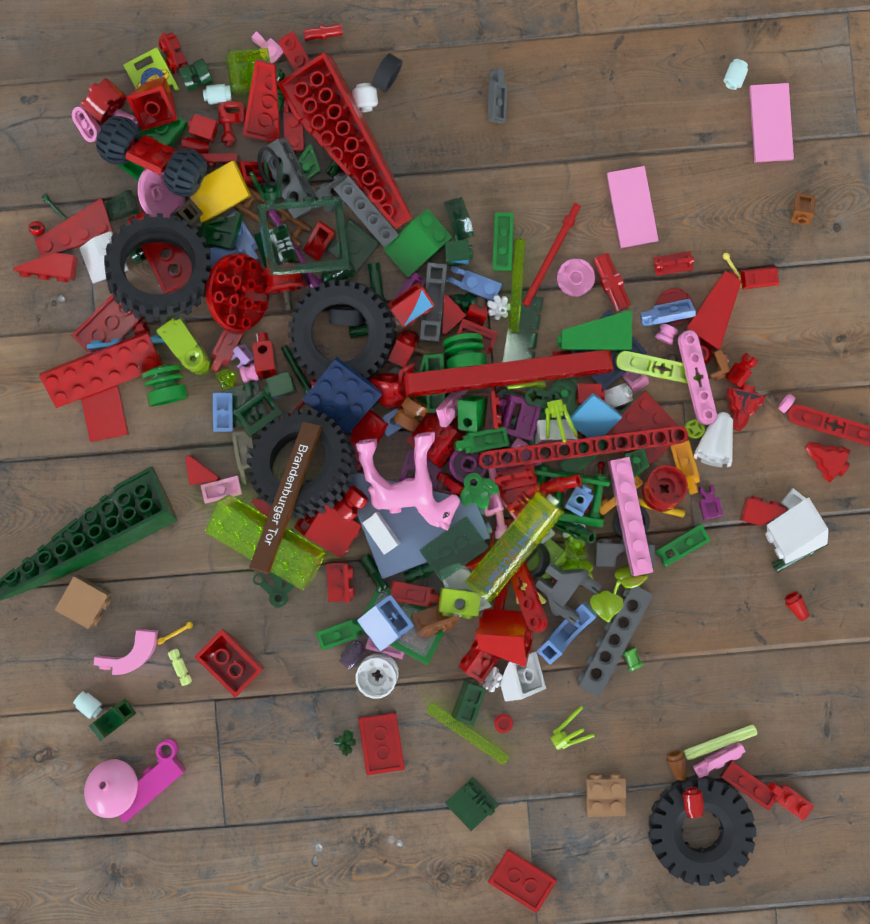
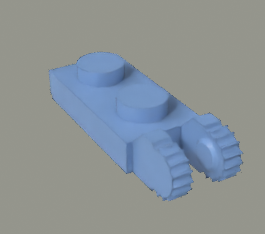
(475, 284)

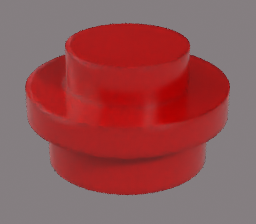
(503, 723)

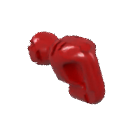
(227, 119)

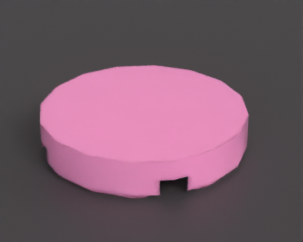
(576, 277)

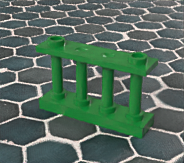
(592, 518)

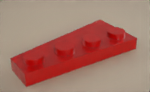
(76, 230)

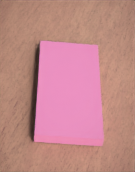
(771, 122)
(632, 207)

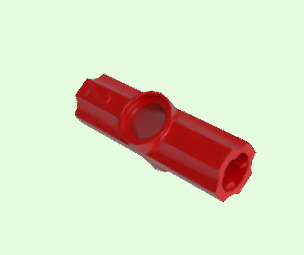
(611, 282)

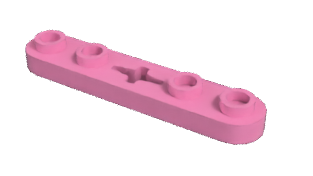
(693, 358)

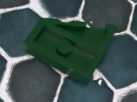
(222, 231)

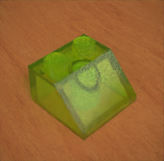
(241, 67)

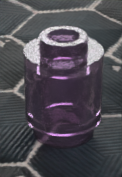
(352, 654)

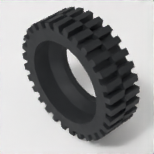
(360, 297)
(329, 481)

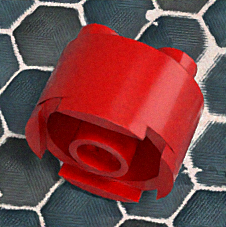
(103, 100)

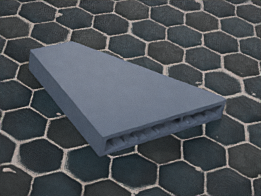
(411, 529)

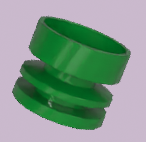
(464, 350)
(165, 385)

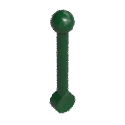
(45, 198)

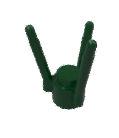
(268, 192)

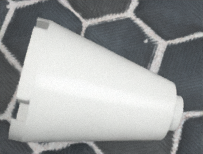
(717, 442)

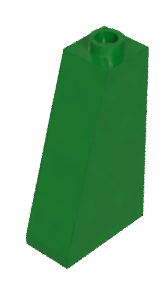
(607, 333)

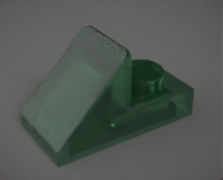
(122, 206)

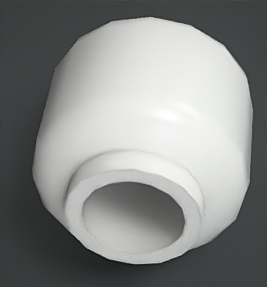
(365, 96)

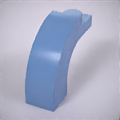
(564, 633)

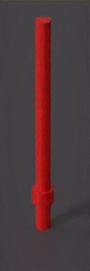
(568, 223)

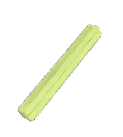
(720, 742)

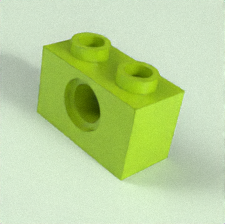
(450, 595)

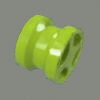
(697, 429)

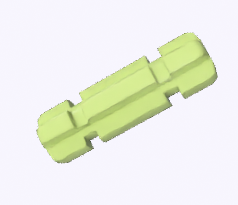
(179, 667)

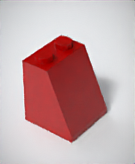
(329, 530)
(505, 635)

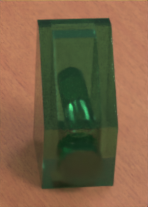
(459, 219)

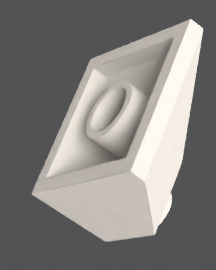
(93, 256)
(522, 681)

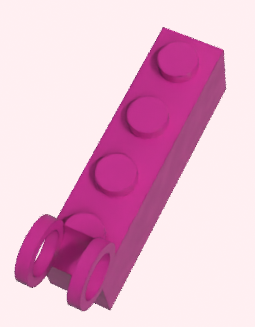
(156, 778)

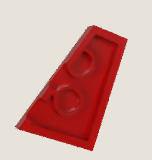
(369, 427)

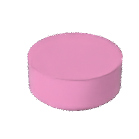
(786, 403)

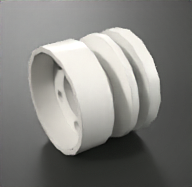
(368, 681)

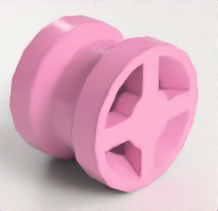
(666, 334)
(248, 373)

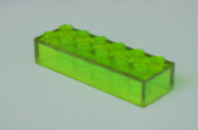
(241, 529)

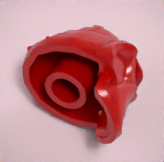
(392, 386)

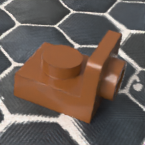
(803, 208)

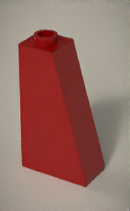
(715, 311)

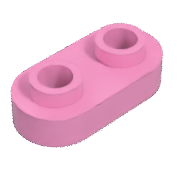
(86, 124)

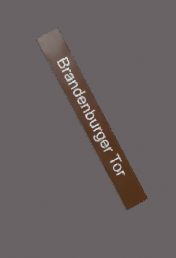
(285, 498)

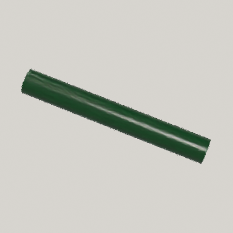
(296, 369)

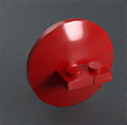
(237, 292)

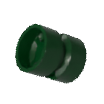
(202, 72)

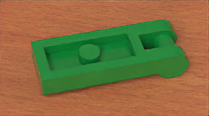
(683, 545)

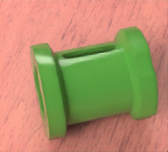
(632, 659)

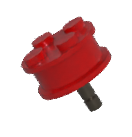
(285, 285)

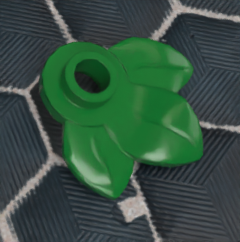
(480, 493)

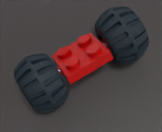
(121, 142)

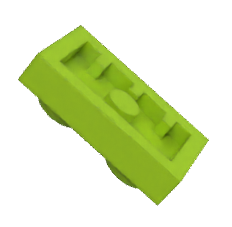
(557, 556)

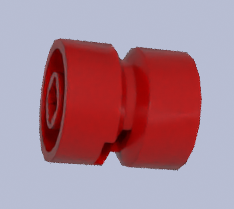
(351, 502)

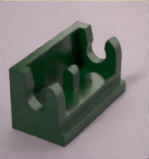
(468, 702)

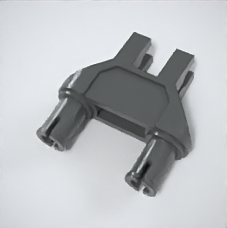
(564, 587)

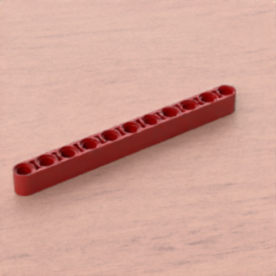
(508, 373)
(592, 447)

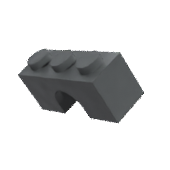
(607, 552)

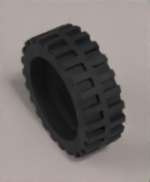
(151, 231)

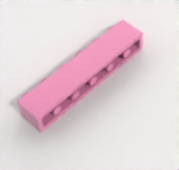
(630, 516)

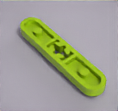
(643, 365)

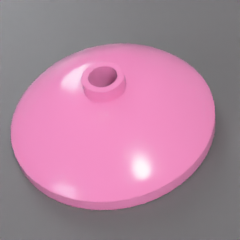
(155, 195)
(119, 789)

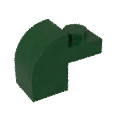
(112, 719)

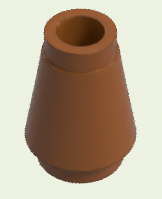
(677, 763)

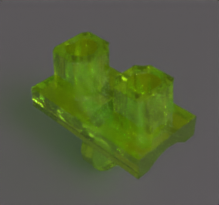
(574, 551)

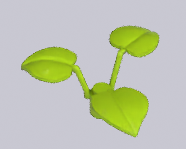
(605, 603)

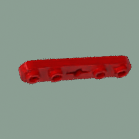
(815, 420)
(529, 599)

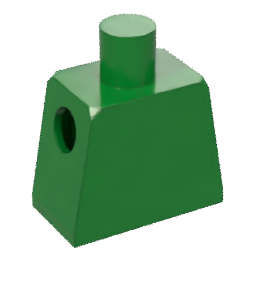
(472, 413)

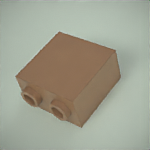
(83, 602)

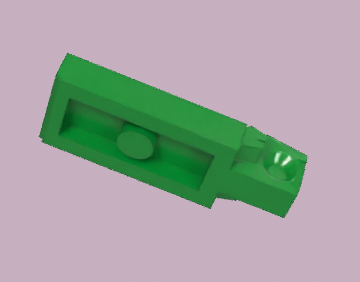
(483, 441)
(338, 634)

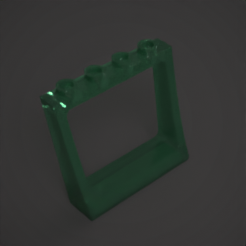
(275, 269)

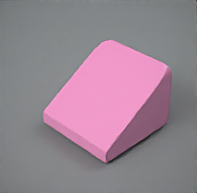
(635, 381)
(495, 505)

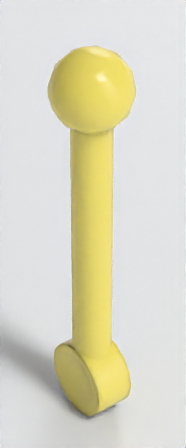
(726, 256)

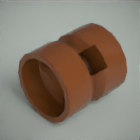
(410, 414)

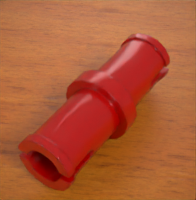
(323, 32)
(562, 484)

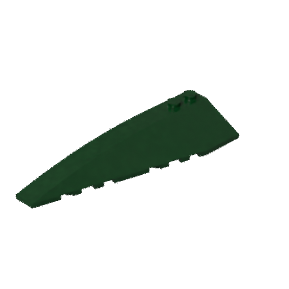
(114, 523)

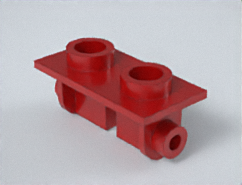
(168, 44)
(294, 50)
(673, 263)
(516, 477)

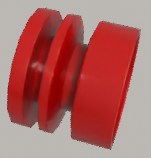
(666, 478)

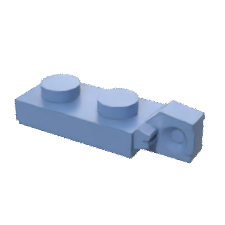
(245, 241)
(668, 312)

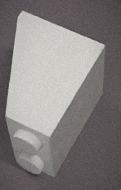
(797, 532)

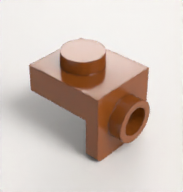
(721, 361)

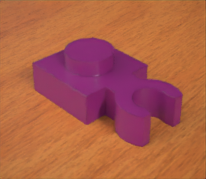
(710, 506)

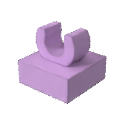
(244, 354)

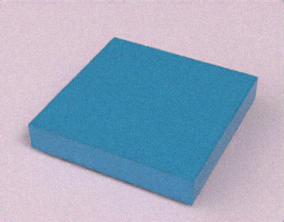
(594, 417)

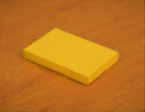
(220, 191)

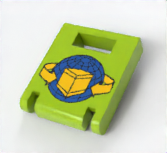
(150, 72)

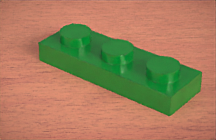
(503, 241)

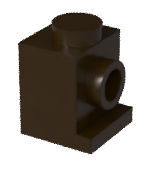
(188, 212)

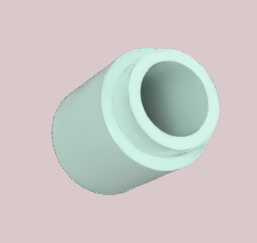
(736, 74)
(217, 93)
(88, 705)

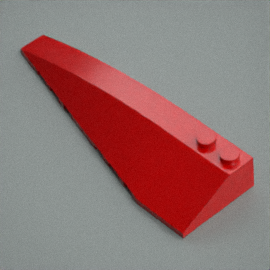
(328, 112)

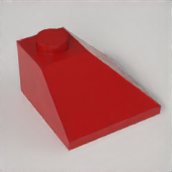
(153, 104)

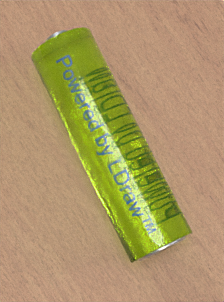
(515, 546)

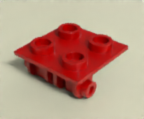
(519, 497)

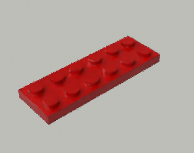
(100, 369)

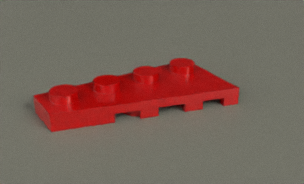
(262, 107)

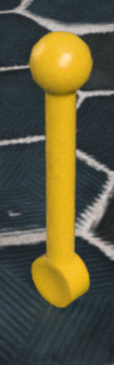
(189, 625)

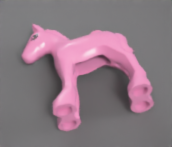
(410, 491)

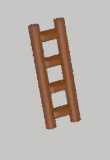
(285, 215)

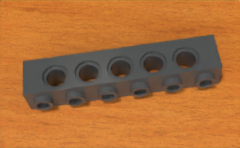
(597, 684)

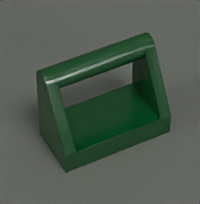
(255, 428)

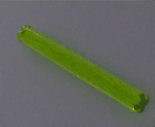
(517, 282)
(467, 734)

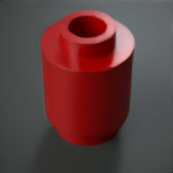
(693, 802)

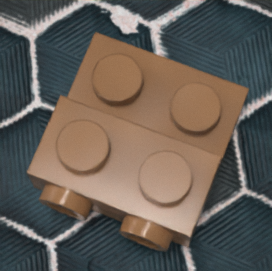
(605, 795)

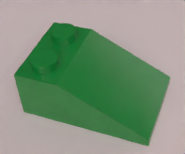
(417, 243)

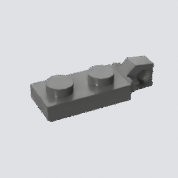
(497, 97)

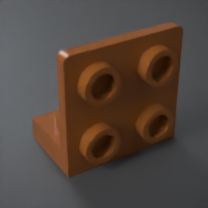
(431, 621)

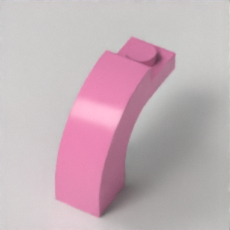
(143, 649)

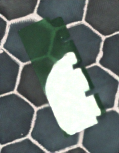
(519, 342)

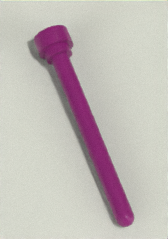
(312, 280)

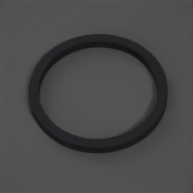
(277, 166)

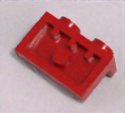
(478, 663)

